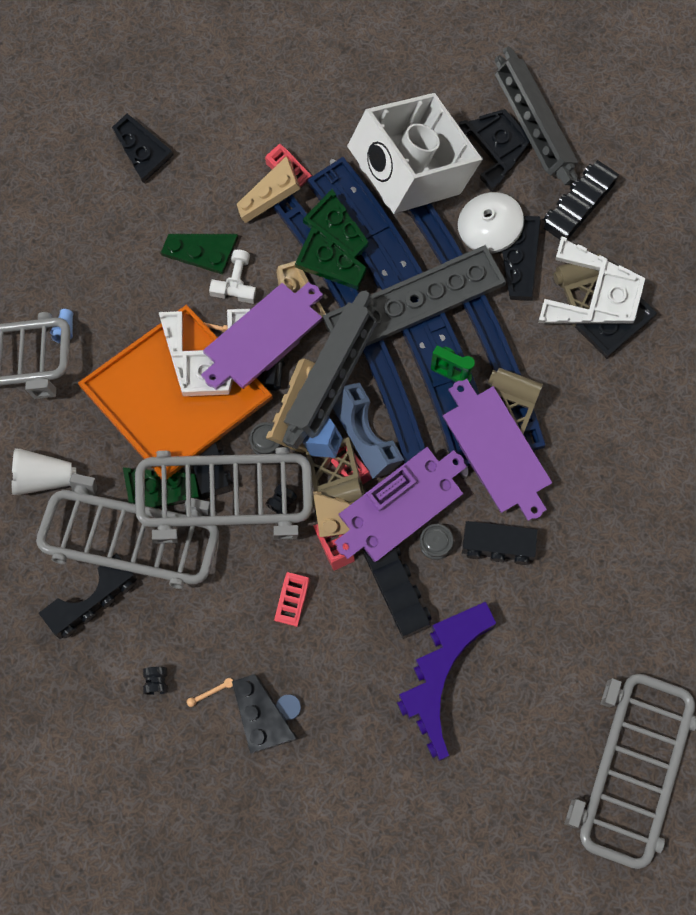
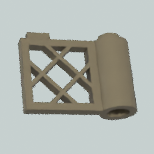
(576, 277)
(517, 390)
(347, 488)

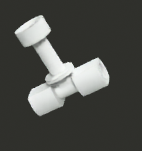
(233, 285)

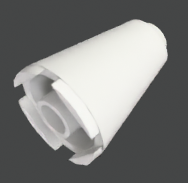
(38, 472)

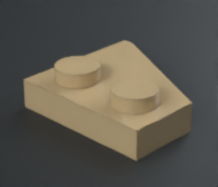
(327, 514)

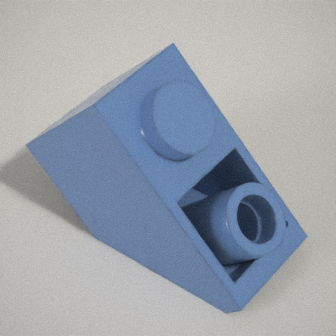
(326, 443)

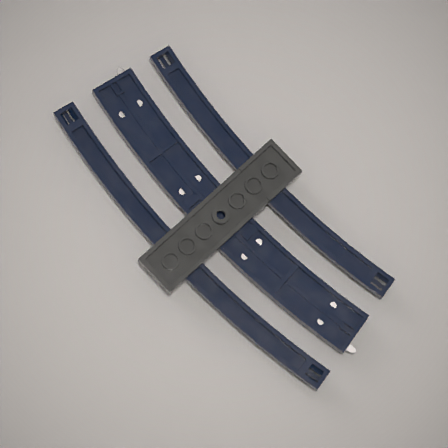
(414, 303)

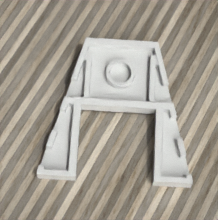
(614, 296)
(191, 364)

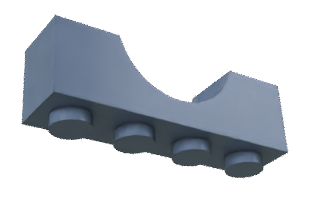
(352, 410)

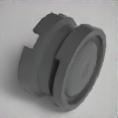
(258, 439)
(436, 541)

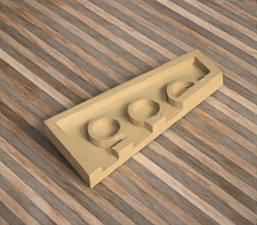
(296, 383)

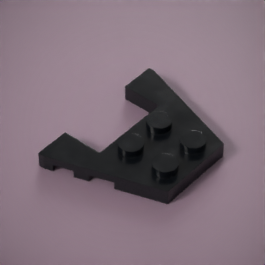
(501, 140)

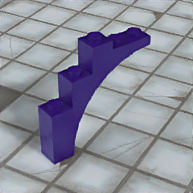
(424, 700)

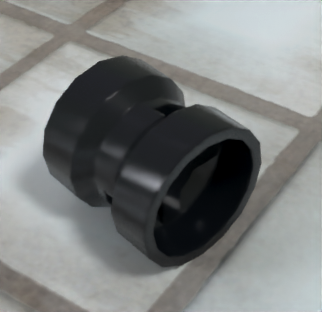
(275, 502)
(155, 680)

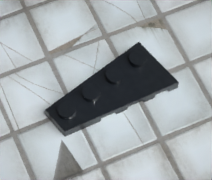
(521, 260)

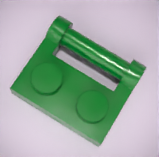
(445, 363)

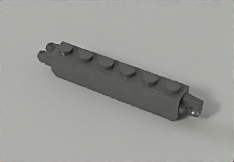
(535, 117)
(331, 370)

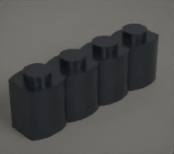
(580, 201)
(399, 593)

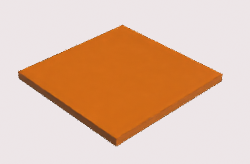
(146, 403)

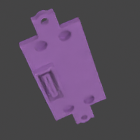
(262, 336)
(497, 449)
(400, 504)

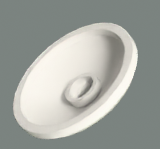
(496, 231)

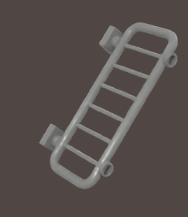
(38, 383)
(84, 491)
(164, 525)
(578, 815)

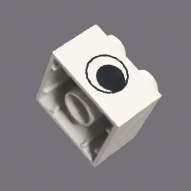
(413, 152)

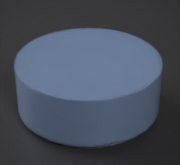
(289, 706)

